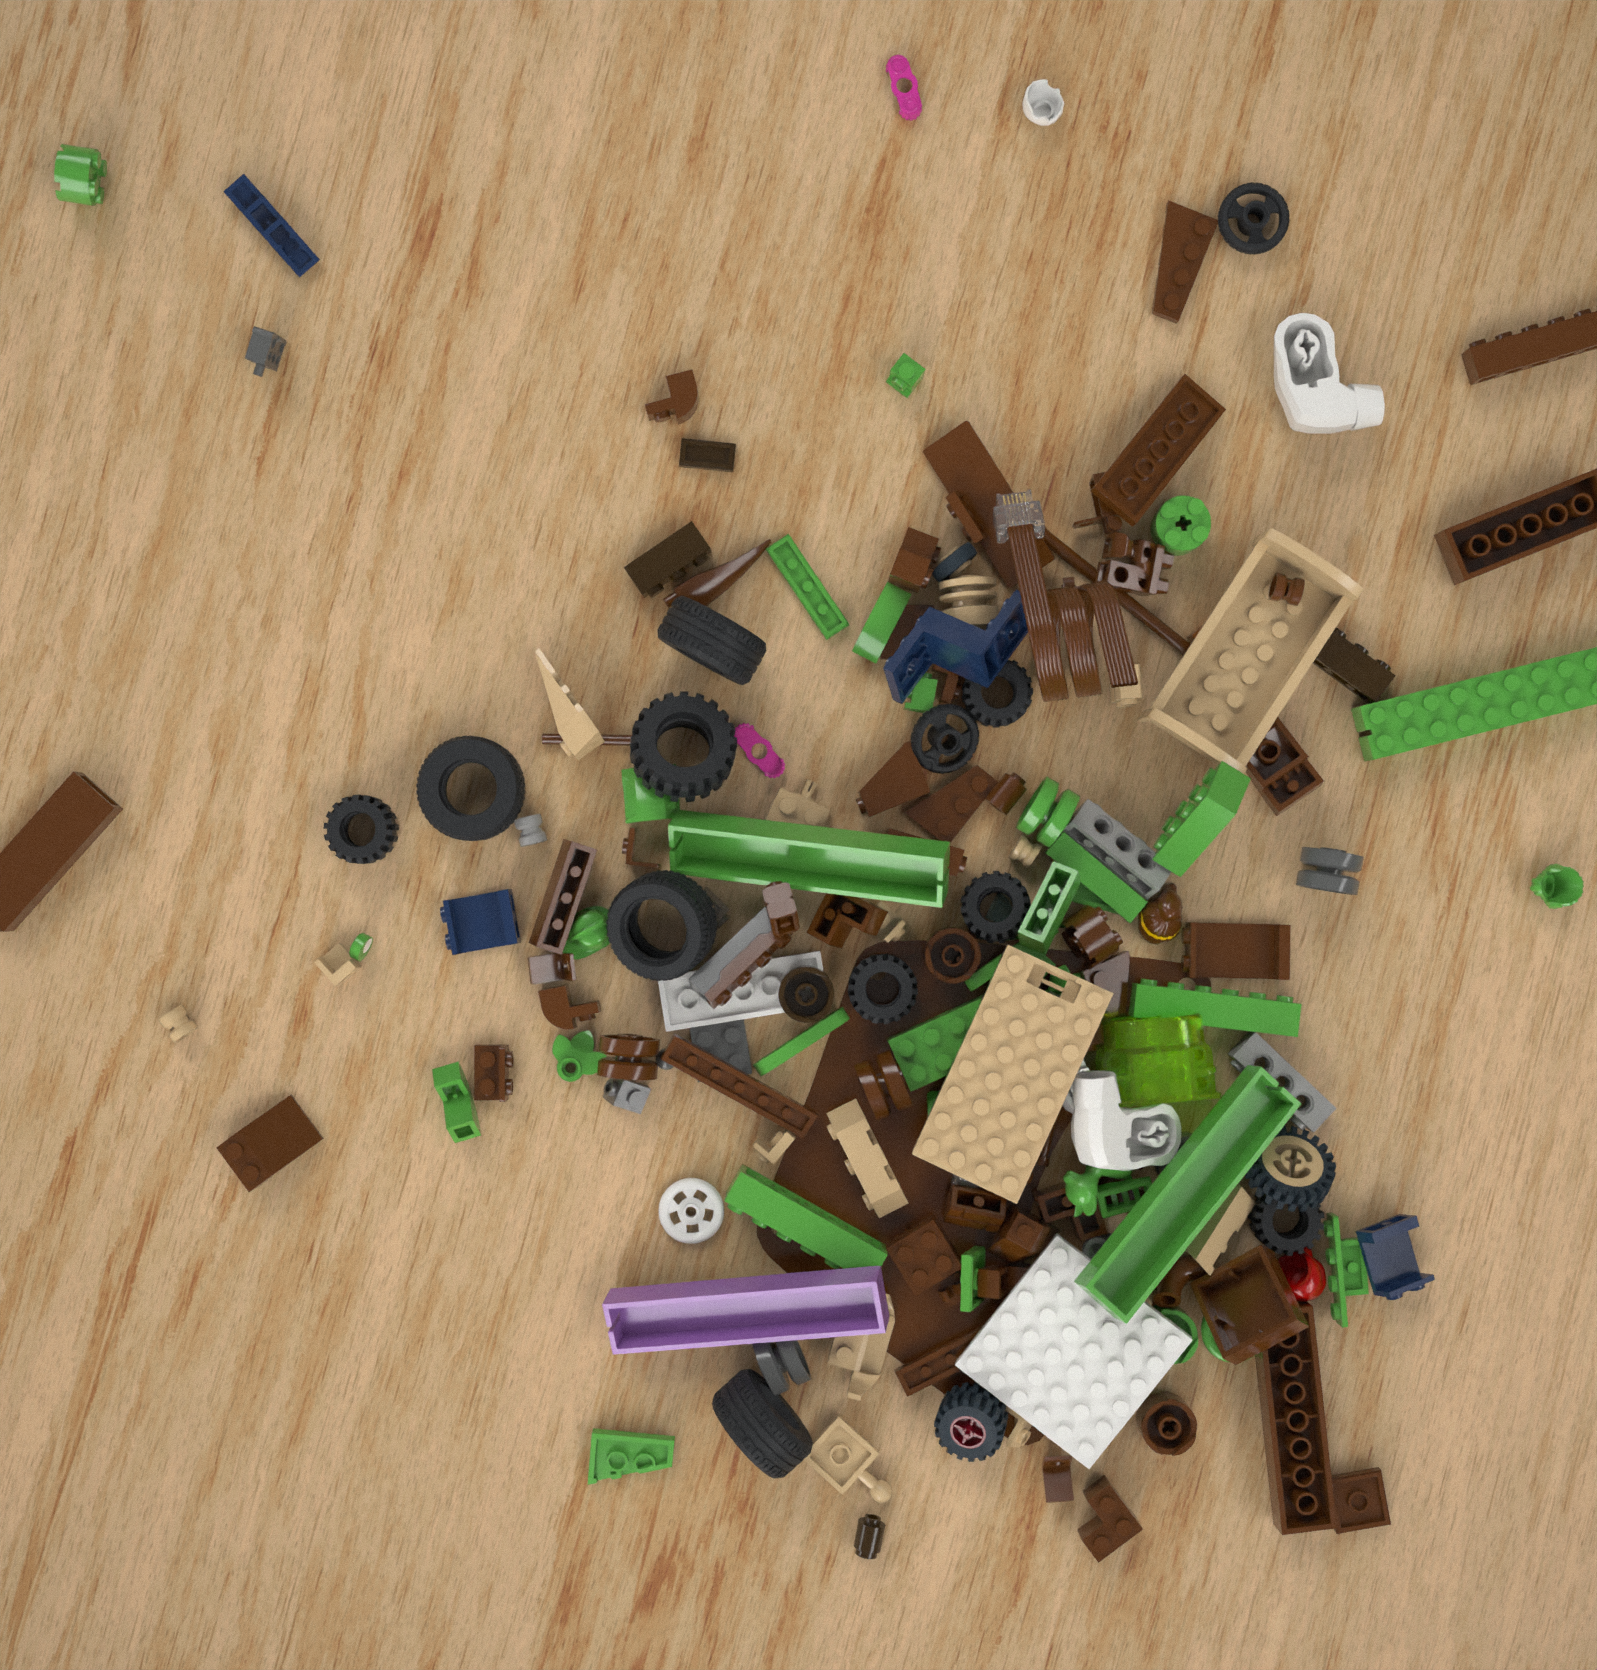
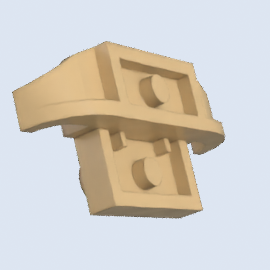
(863, 1356)

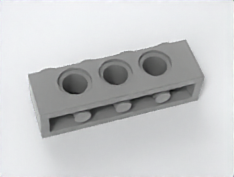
(1103, 846)
(1316, 1106)

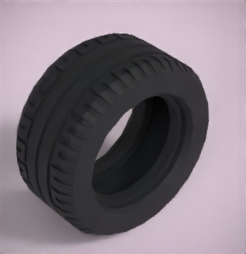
(635, 950)

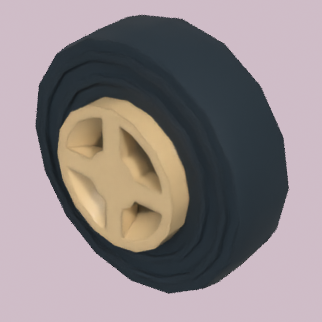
(954, 562)

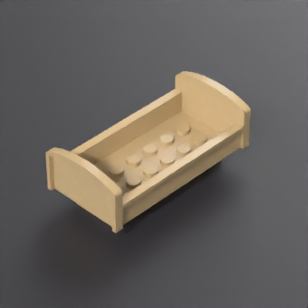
(1252, 652)

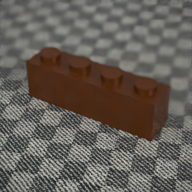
(562, 896)

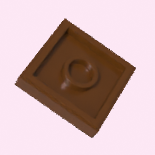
(1360, 1500)

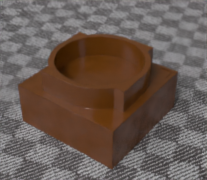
(1248, 1305)

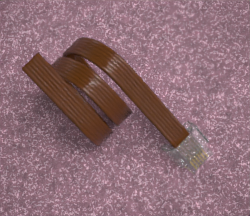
(1073, 607)

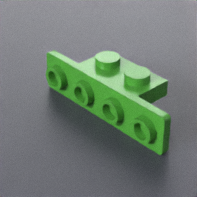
(1347, 1269)

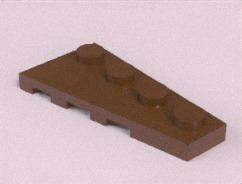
(1183, 248)

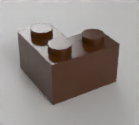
(913, 561)
(840, 913)
(1054, 1205)
(1113, 1522)

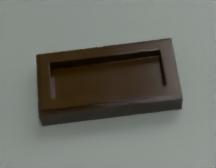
(707, 455)

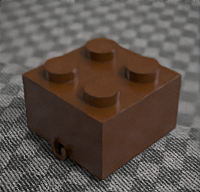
(924, 1254)

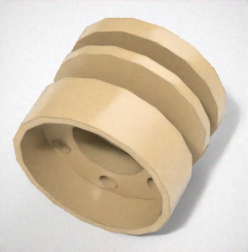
(969, 599)

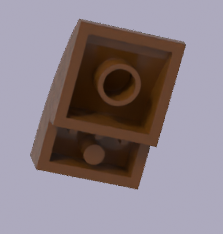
(1282, 769)

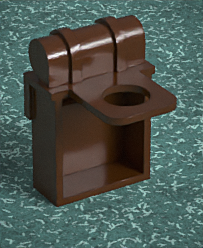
(1104, 515)

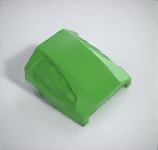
(643, 803)

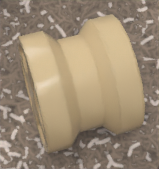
(1024, 851)

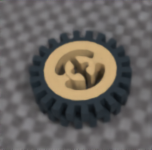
(1310, 1171)

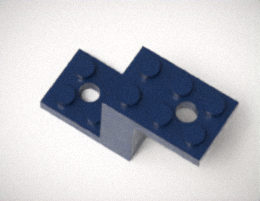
(956, 647)

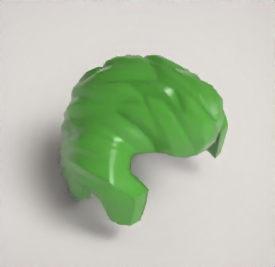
(1558, 886)

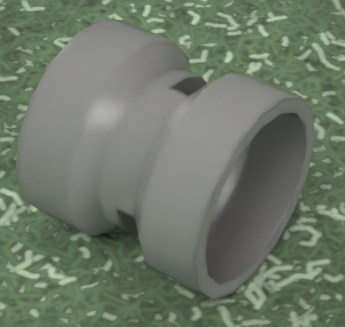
(531, 832)

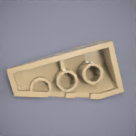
(572, 722)

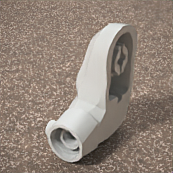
(1119, 1136)

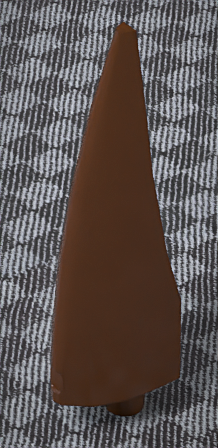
(714, 582)

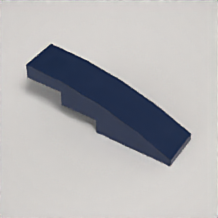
(271, 225)

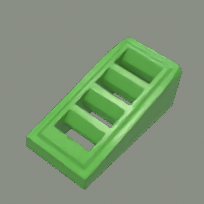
(1112, 1189)

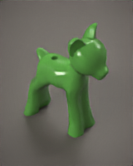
(1083, 1188)

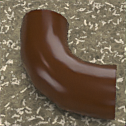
(1183, 1272)

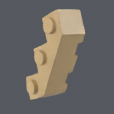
(866, 1159)

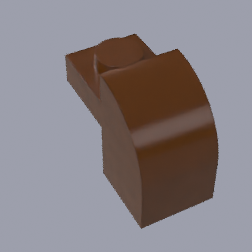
(682, 402)
(560, 1012)

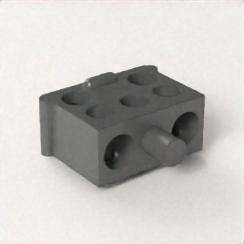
(265, 350)

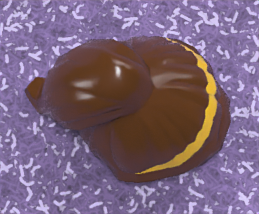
(1161, 917)

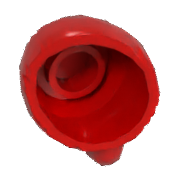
(1304, 1275)

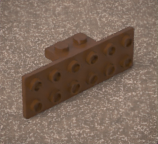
(972, 487)

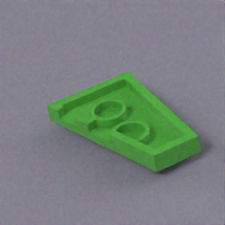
(625, 1452)

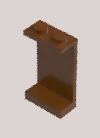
(1236, 950)

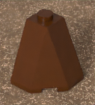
(1020, 1236)

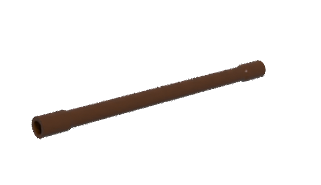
(1125, 599)

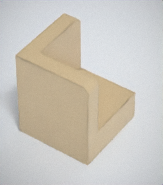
(338, 965)

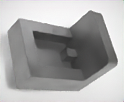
(626, 1094)

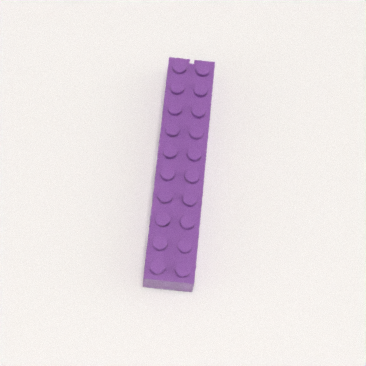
(747, 1310)

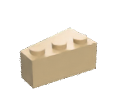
(1220, 1227)

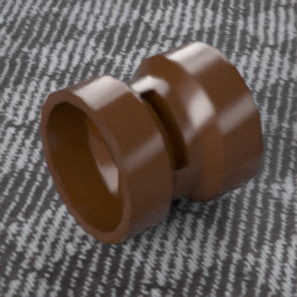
(1286, 589)

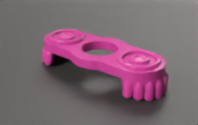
(909, 102)
(747, 737)

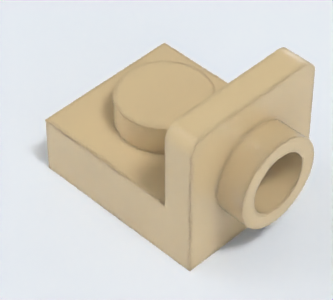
(892, 926)
(779, 1143)

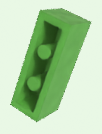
(1049, 907)

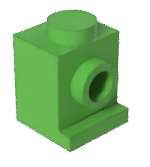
(905, 375)
(922, 695)

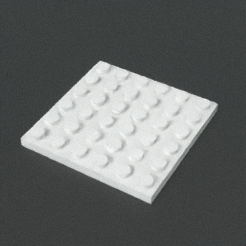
(1067, 1358)

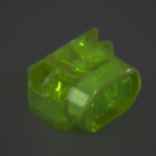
(1158, 1059)

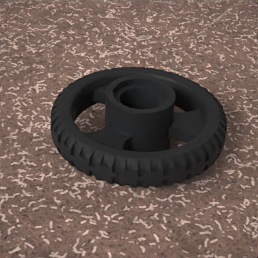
(1232, 209)
(937, 717)

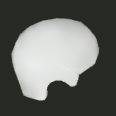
(1042, 103)

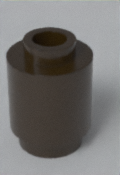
(869, 1536)

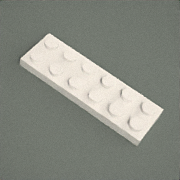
(758, 998)

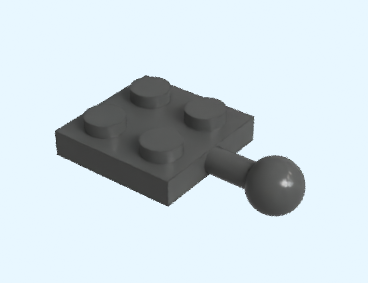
(723, 1040)

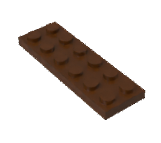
(1158, 450)

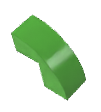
(881, 622)
(458, 1102)

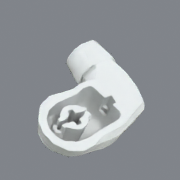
(1310, 385)

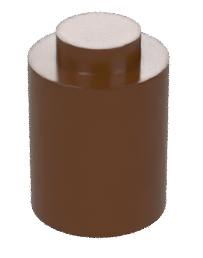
(1006, 792)

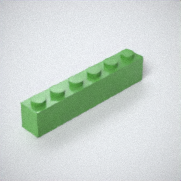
(1217, 1009)

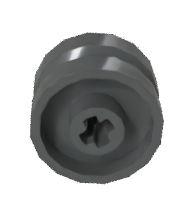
(1329, 870)
(779, 1360)

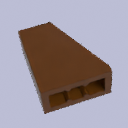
(894, 783)

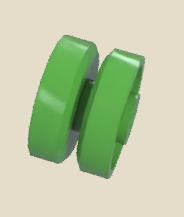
(1051, 814)

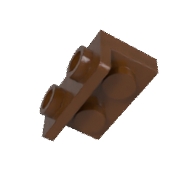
(492, 1072)

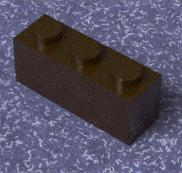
(668, 560)
(1354, 667)

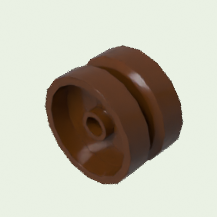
(628, 1060)
(884, 1084)

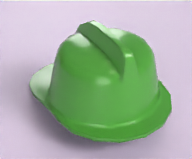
(587, 932)

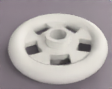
(706, 1228)

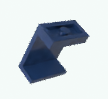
(480, 922)
(1391, 1257)

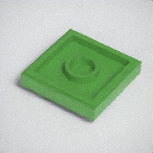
(970, 1263)

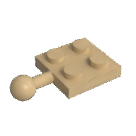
(843, 1455)

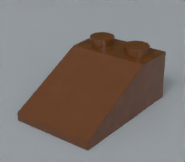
(269, 1143)

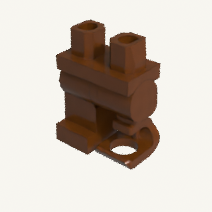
(1143, 569)

